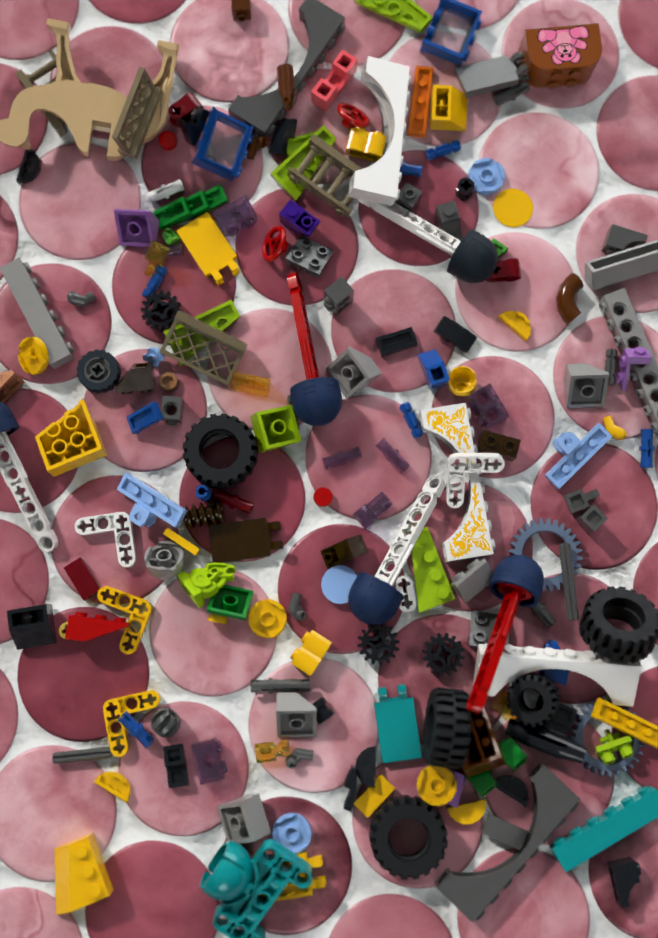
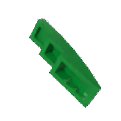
(191, 207)

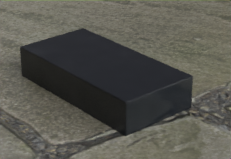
(396, 341)

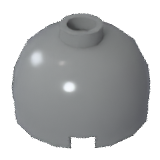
(164, 560)

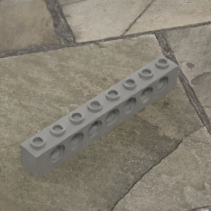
(636, 336)

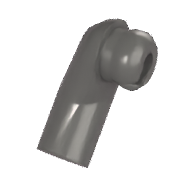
(79, 300)
(295, 608)
(297, 755)

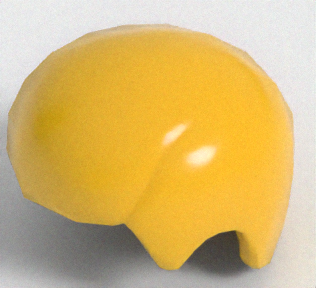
(462, 381)

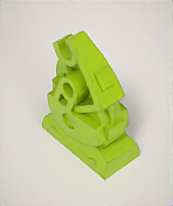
(206, 581)

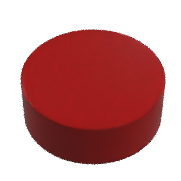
(168, 140)
(322, 497)

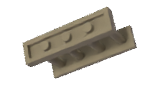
(28, 81)
(332, 158)

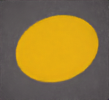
(512, 207)

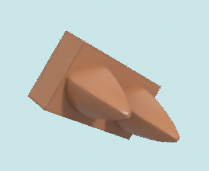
(9, 384)

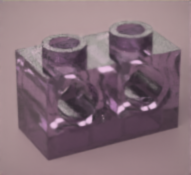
(493, 405)

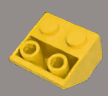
(448, 109)

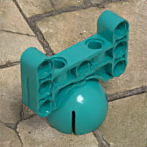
(242, 880)

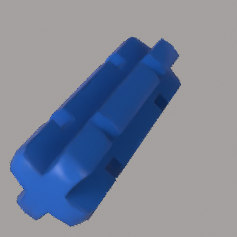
(443, 150)
(154, 281)
(411, 420)

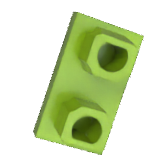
(605, 750)

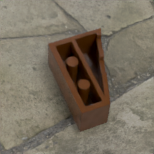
(484, 746)

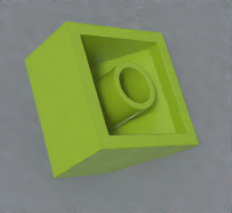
(275, 428)

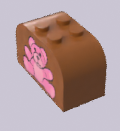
(561, 54)

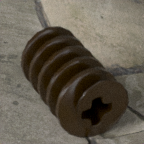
(204, 514)

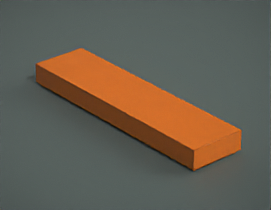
(420, 101)

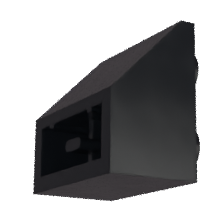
(32, 626)

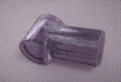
(368, 513)

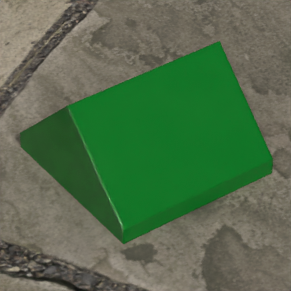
(231, 602)

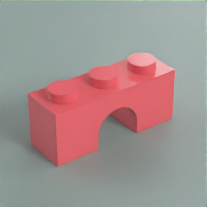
(328, 89)

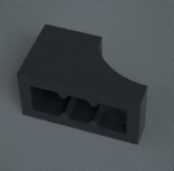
(623, 875)

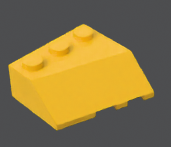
(70, 441)
(80, 875)

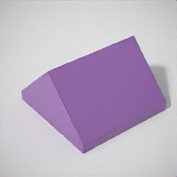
(136, 227)

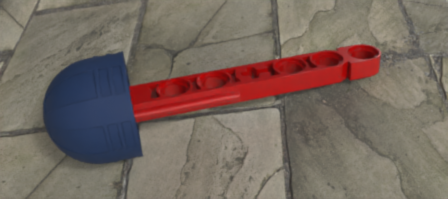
(316, 398)
(517, 582)

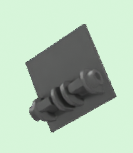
(309, 256)
(481, 628)

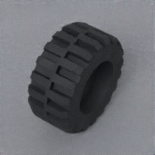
(215, 426)
(614, 642)
(447, 728)
(416, 863)

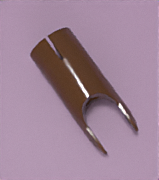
(286, 84)

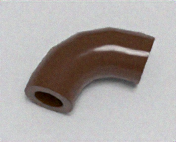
(566, 298)

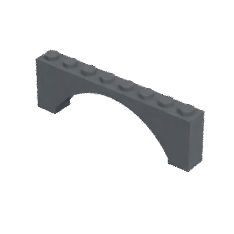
(266, 110)
(475, 890)

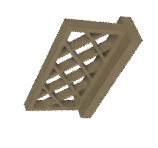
(137, 114)
(206, 331)

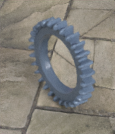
(548, 527)
(597, 764)

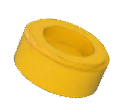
(217, 618)

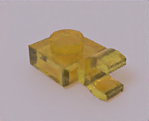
(156, 255)
(269, 751)

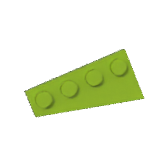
(401, 11)
(295, 160)
(218, 317)
(429, 575)

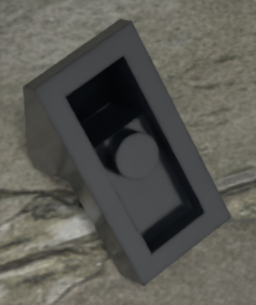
(194, 129)

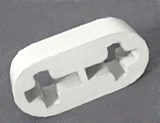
(410, 593)

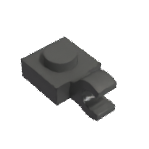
(578, 500)

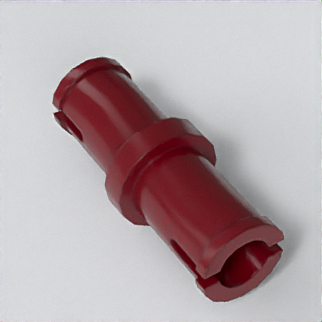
(234, 501)

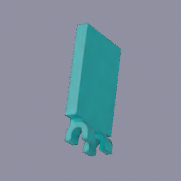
(397, 726)

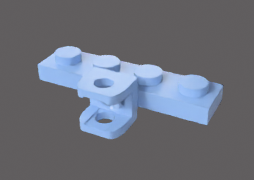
(575, 453)
(149, 503)

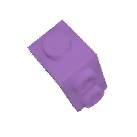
(631, 356)

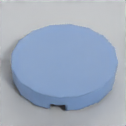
(487, 176)
(337, 583)
(292, 832)

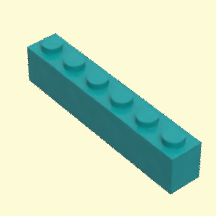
(606, 829)

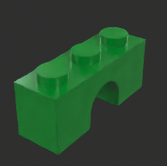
(514, 759)

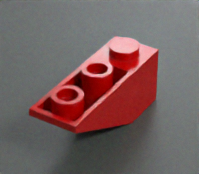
(88, 628)

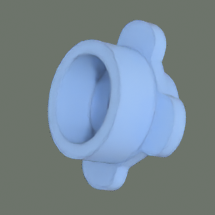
(154, 356)

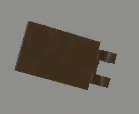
(243, 540)

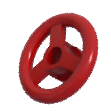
(351, 118)
(278, 245)

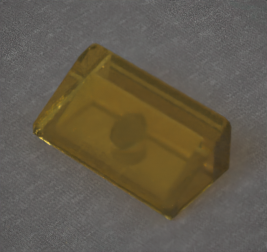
(250, 384)

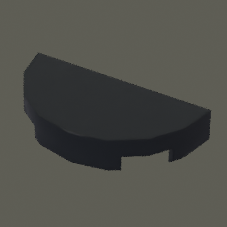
(29, 167)
(366, 766)
(514, 788)

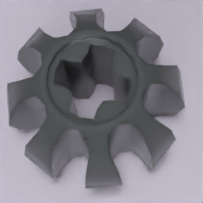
(165, 722)

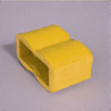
(365, 144)
(311, 652)

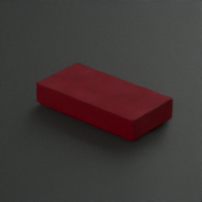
(82, 578)

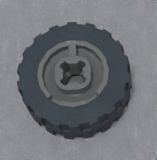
(98, 371)

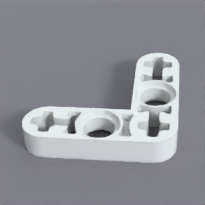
(460, 470)
(113, 525)

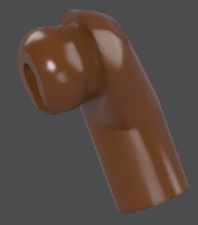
(255, 145)

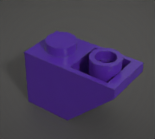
(298, 219)

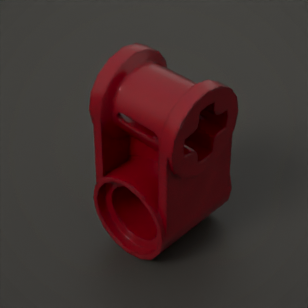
(183, 108)
(506, 270)

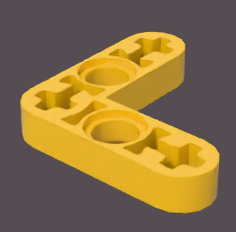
(135, 615)
(121, 703)

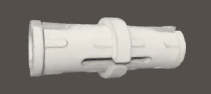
(165, 191)

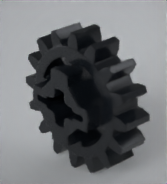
(153, 313)
(375, 652)
(446, 666)

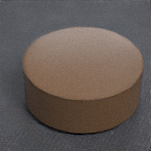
(168, 382)

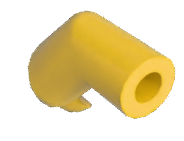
(615, 431)

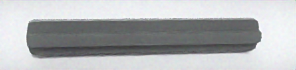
(568, 581)

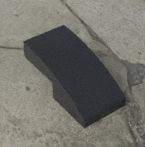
(284, 131)
(455, 333)
(176, 766)
(351, 783)

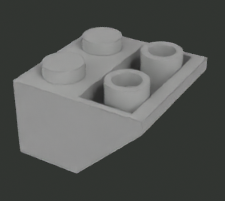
(472, 581)

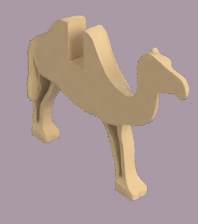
(83, 105)

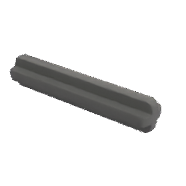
(81, 755)

